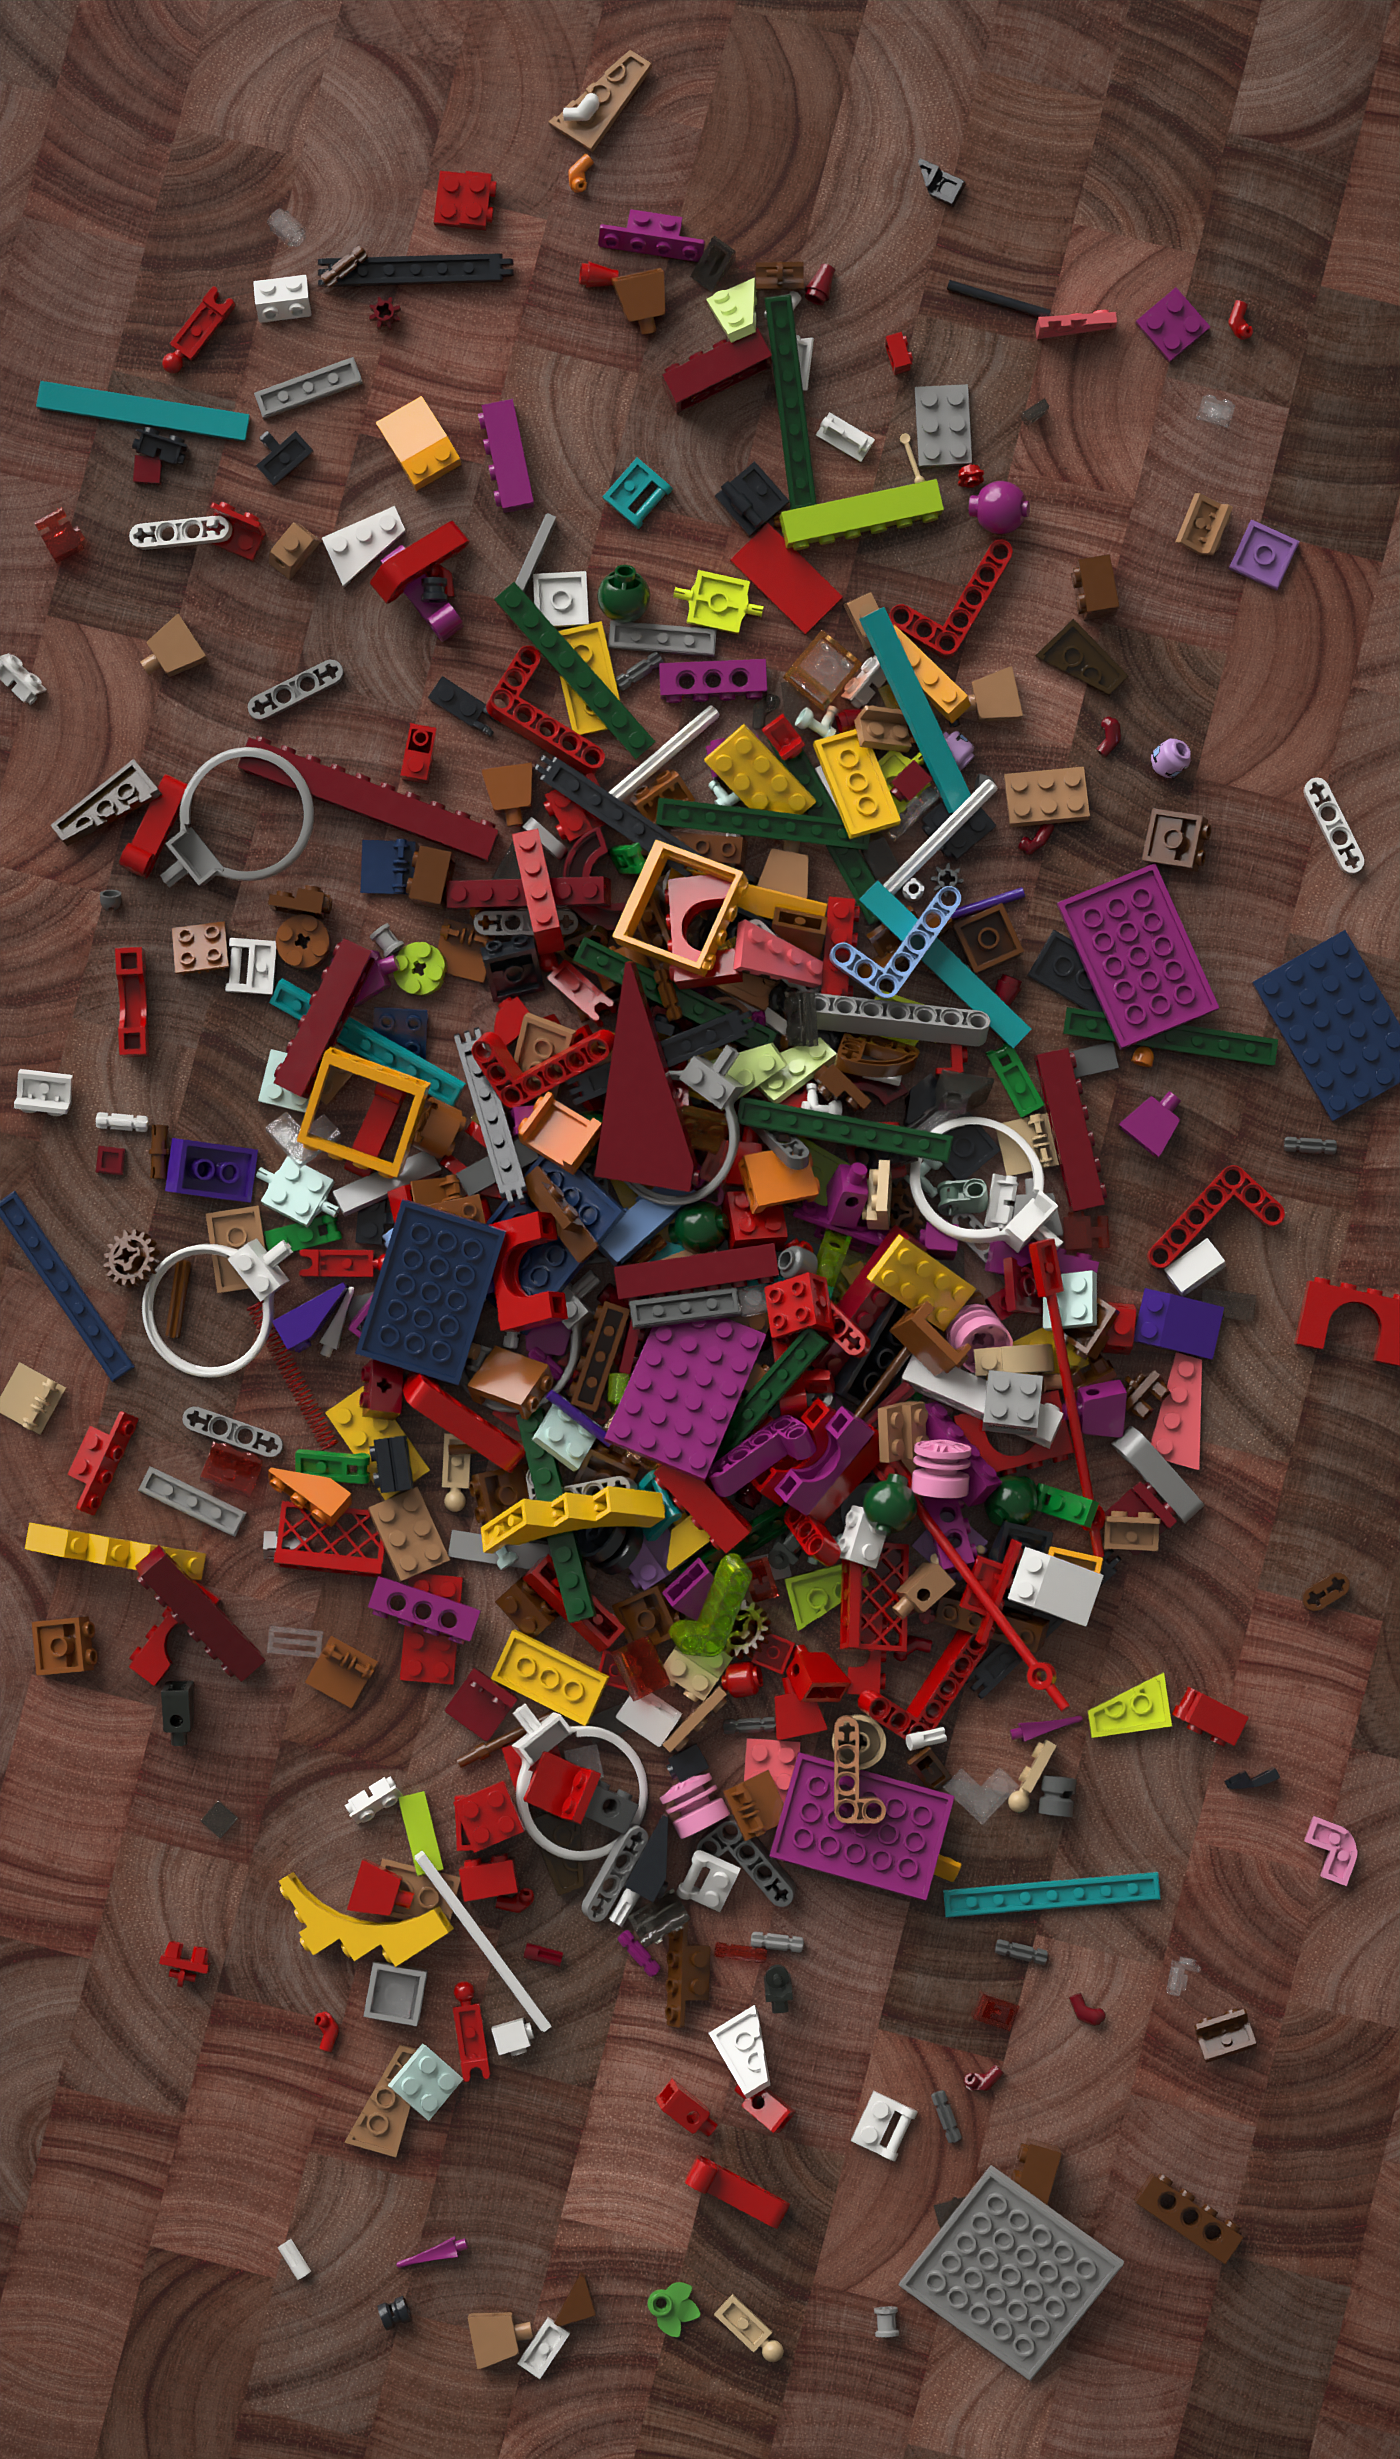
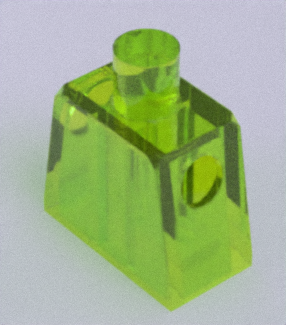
(831, 1258)

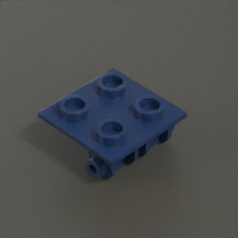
(386, 866)
(403, 1027)

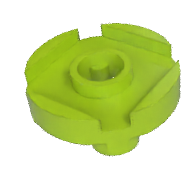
(434, 972)

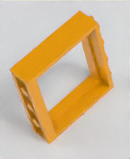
(644, 888)
(377, 1073)

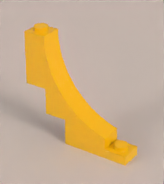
(571, 1512)

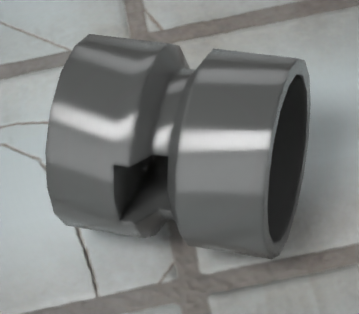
(1057, 1795)

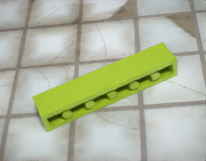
(861, 513)

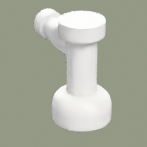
(833, 1107)

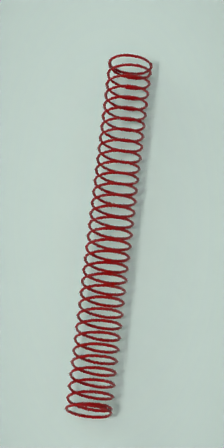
(330, 1443)

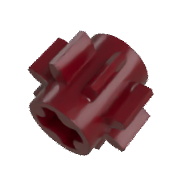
(382, 306)

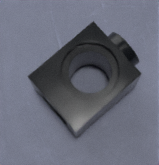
(687, 1763)

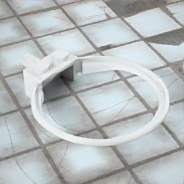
(1022, 1227)
(259, 1272)
(544, 1737)

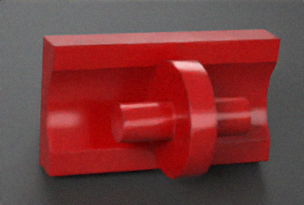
(197, 1963)

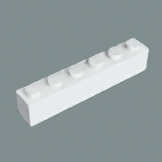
(968, 1394)

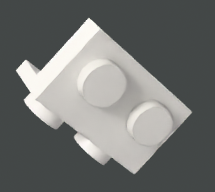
(282, 298)
(43, 1092)
(860, 1540)

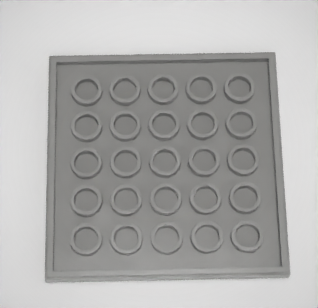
(1011, 2273)

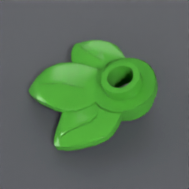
(677, 2308)

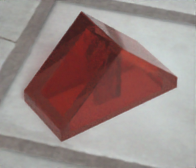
(762, 1583)
(994, 2011)

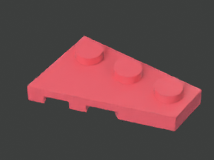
(1075, 323)

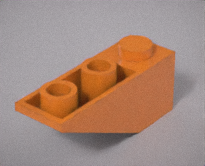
(316, 1493)

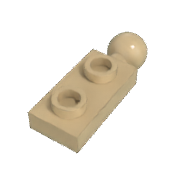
(455, 1474)
(1019, 1800)
(749, 2328)

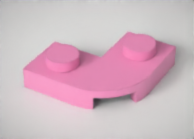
(1341, 1849)

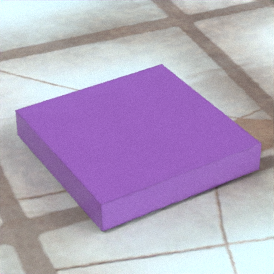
(1263, 555)

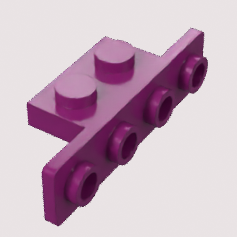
(652, 235)
(860, 1235)

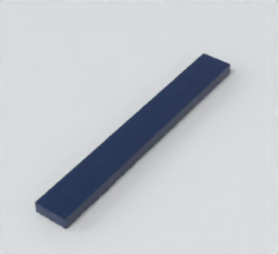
(64, 1287)

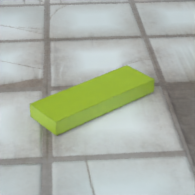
(420, 1830)

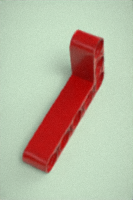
(962, 607)
(539, 719)
(543, 1071)
(1208, 1211)
(426, 1397)
(810, 1529)
(930, 1691)

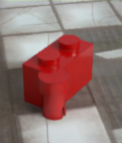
(1210, 1716)

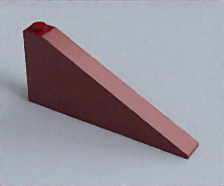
(642, 1119)

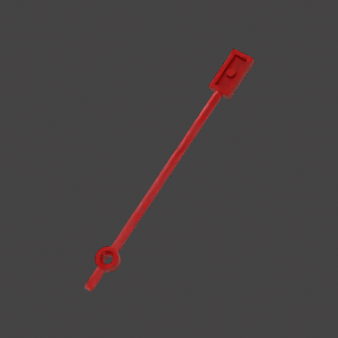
(1048, 1283)
(882, 1470)

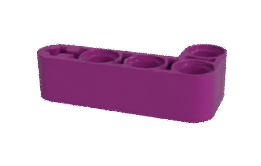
(439, 616)
(759, 1452)

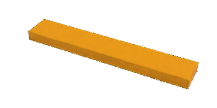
(763, 901)

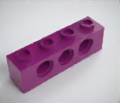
(752, 669)
(957, 1528)
(466, 1616)

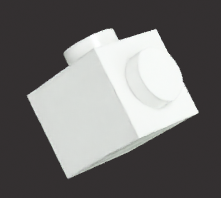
(513, 2036)

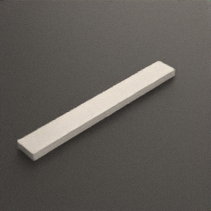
(482, 1941)

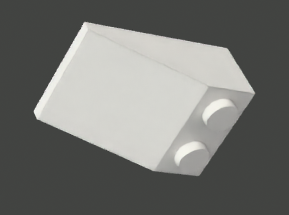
(1055, 1587)

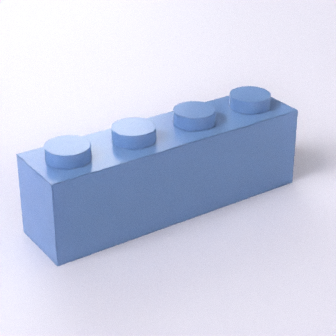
(639, 1226)

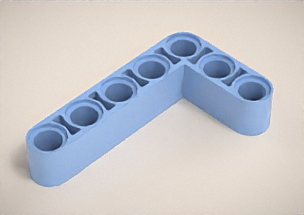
(904, 951)

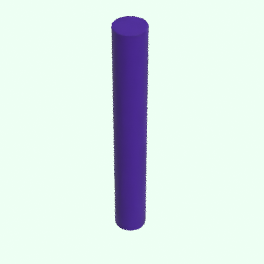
(988, 903)
(577, 1416)

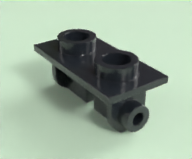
(151, 441)

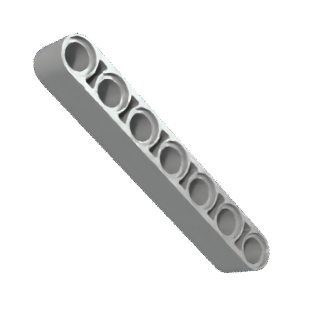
(901, 1020)

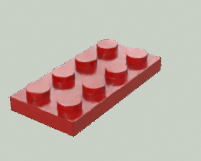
(423, 1654)

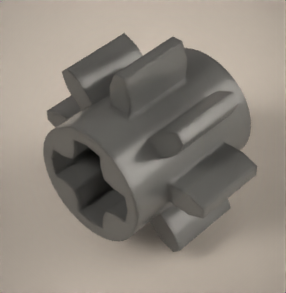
(952, 874)

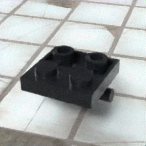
(751, 499)

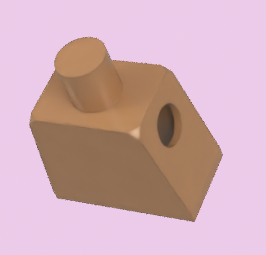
(293, 550)
(857, 609)
(173, 649)
(996, 697)
(786, 871)
(929, 1582)
(496, 2336)

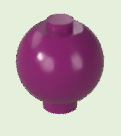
(999, 507)

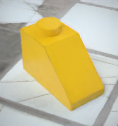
(684, 1541)

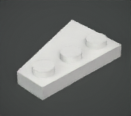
(362, 542)
(743, 2051)

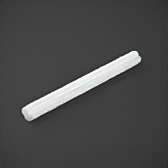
(665, 753)
(940, 837)

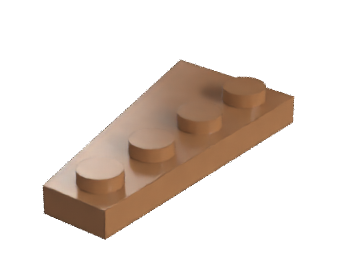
(613, 93)
(385, 2113)

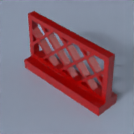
(327, 1562)
(852, 1603)

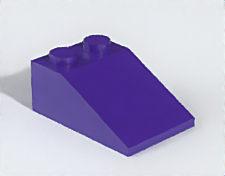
(211, 1170)
(306, 1321)
(1178, 1324)

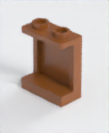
(926, 1342)
(511, 1381)

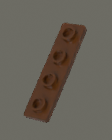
(886, 943)
(568, 1225)
(686, 1975)

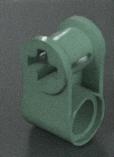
(962, 1197)

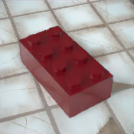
(715, 370)

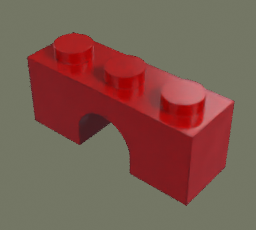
(869, 1674)

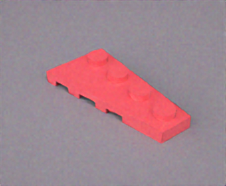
(770, 955)
(1179, 1417)

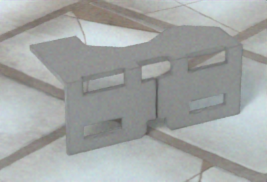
(270, 1542)

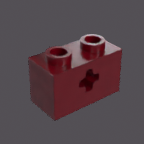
(372, 1400)

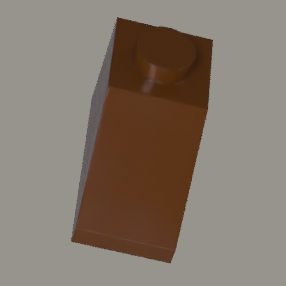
(800, 929)

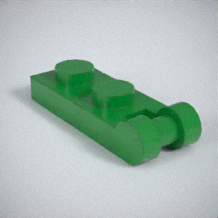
(627, 858)
(1015, 1080)
(302, 1237)
(333, 1465)
(1066, 1505)

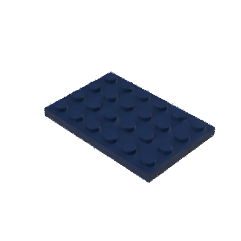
(1335, 1024)
(551, 1263)
(430, 1291)

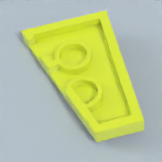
(1133, 1710)

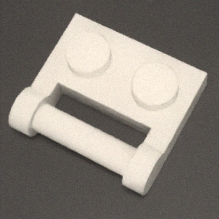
(260, 966)
(716, 1885)
(875, 2122)

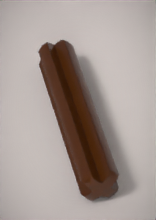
(178, 1299)

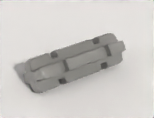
(777, 1942)

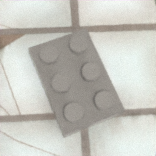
(943, 426)

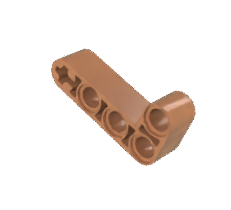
(851, 1769)

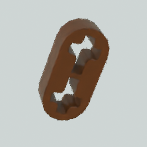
(1321, 1586)

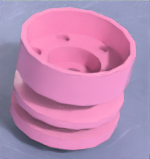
(979, 1328)
(940, 1471)
(694, 1805)

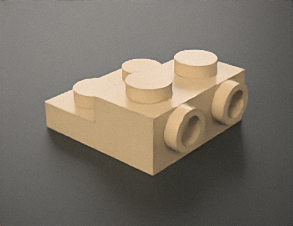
(879, 1197)
(695, 1673)

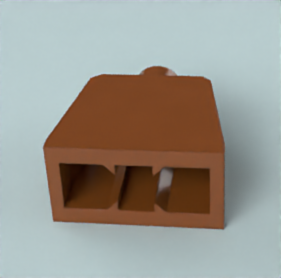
(642, 297)
(510, 790)

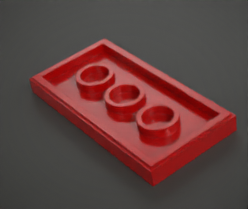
(786, 579)

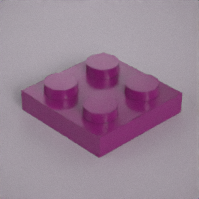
(1172, 325)

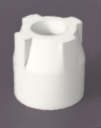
(909, 896)

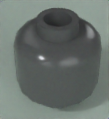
(797, 1261)

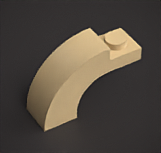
(1014, 1359)

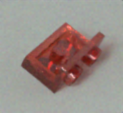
(232, 1469)
(640, 1668)

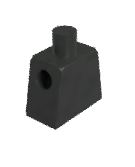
(178, 1700)

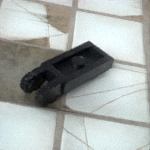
(460, 704)

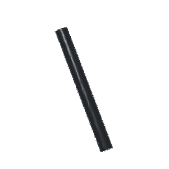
(998, 299)

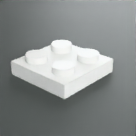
(562, 598)

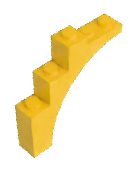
(105, 1549)
(358, 1937)

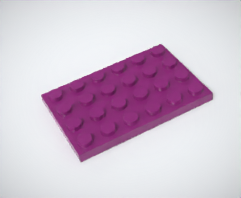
(1137, 956)
(685, 1393)
(888, 1854)

